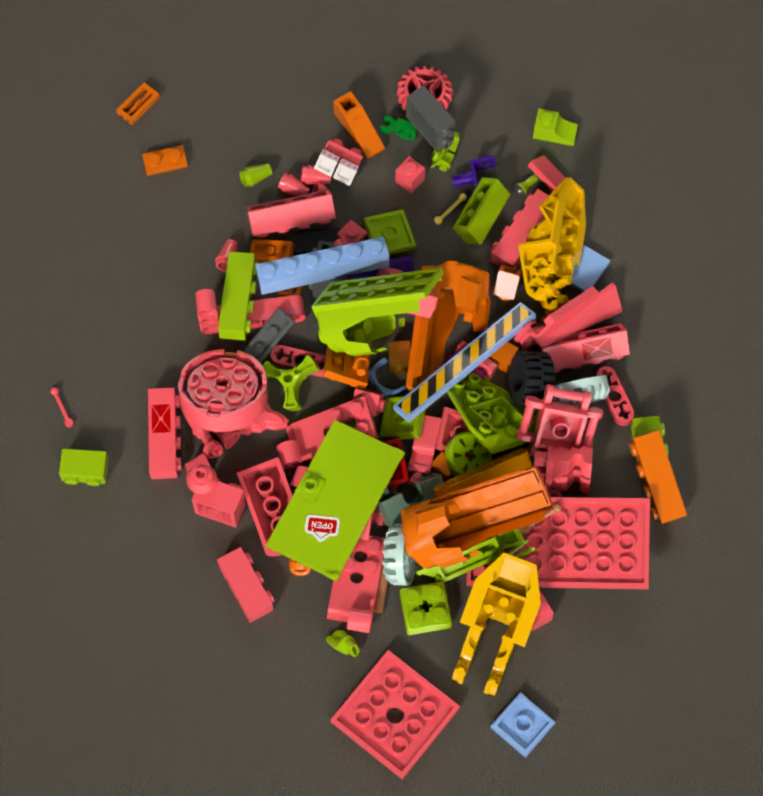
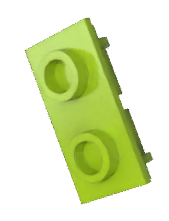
(443, 157)

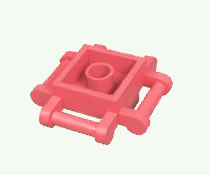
(558, 422)

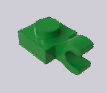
(401, 127)

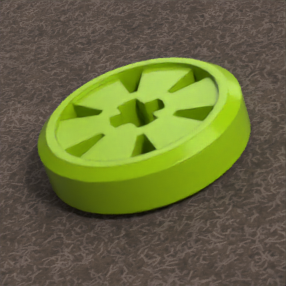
(456, 451)

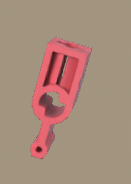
(424, 448)

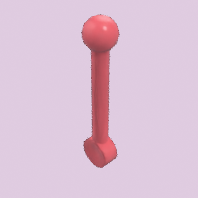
(68, 421)

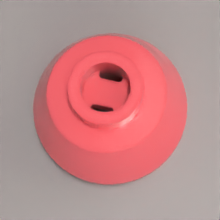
(201, 479)

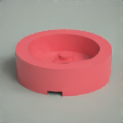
(223, 407)

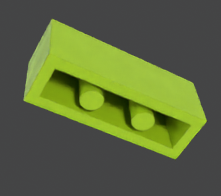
(481, 211)

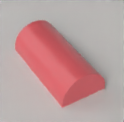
(266, 496)

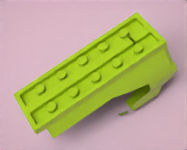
(364, 308)

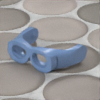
(372, 378)

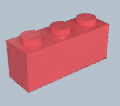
(246, 584)

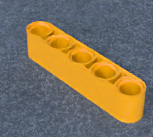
(496, 468)

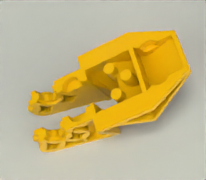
(555, 245)
(504, 593)

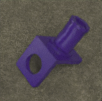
(471, 176)

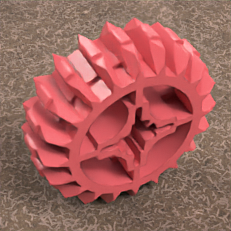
(431, 80)

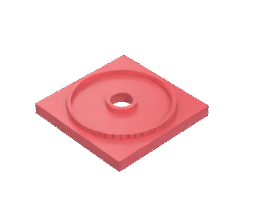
(388, 687)

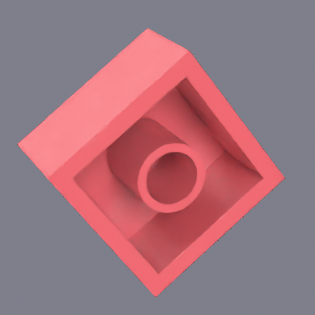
(222, 504)

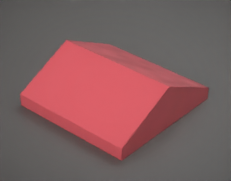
(450, 426)

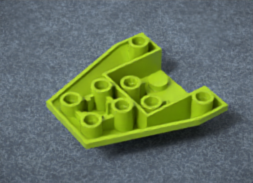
(489, 412)

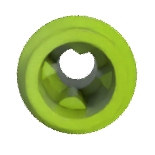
(254, 174)

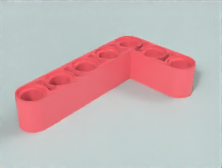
(209, 311)

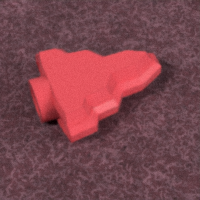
(268, 420)

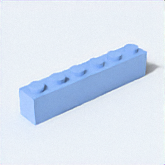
(322, 265)

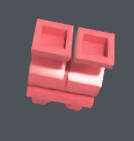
(565, 467)

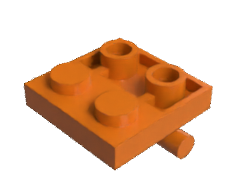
(347, 368)

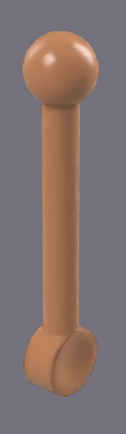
(557, 508)

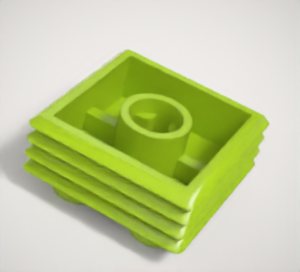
(418, 620)

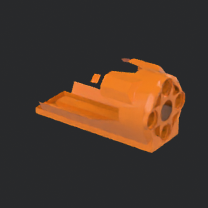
(460, 291)
(453, 522)

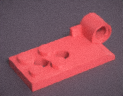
(307, 434)
(354, 601)

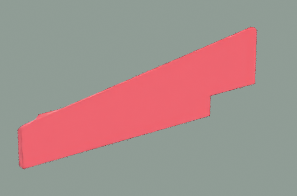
(578, 315)

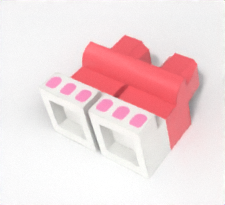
(336, 155)

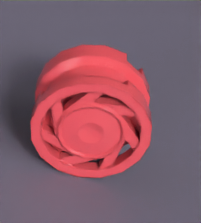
(523, 336)

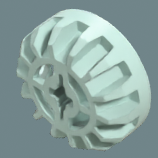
(596, 385)
(398, 565)

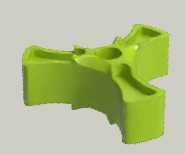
(291, 380)

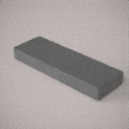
(269, 335)

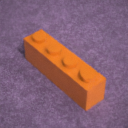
(658, 477)

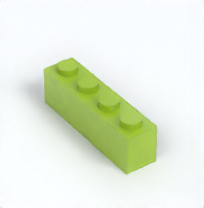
(237, 296)

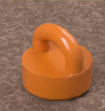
(298, 569)

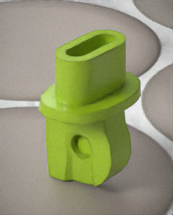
(343, 643)

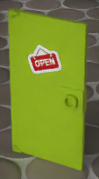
(335, 500)

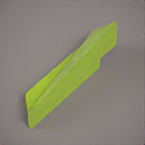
(489, 551)

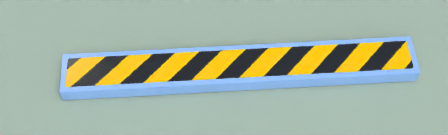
(464, 362)

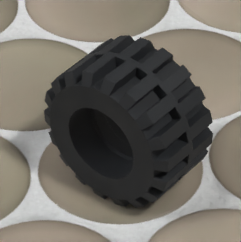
(530, 375)

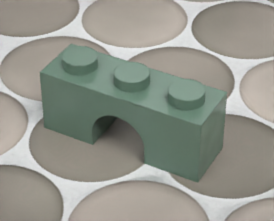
(391, 506)

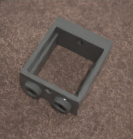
(430, 119)

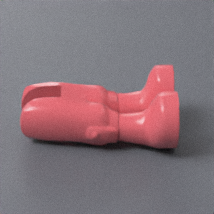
(212, 447)

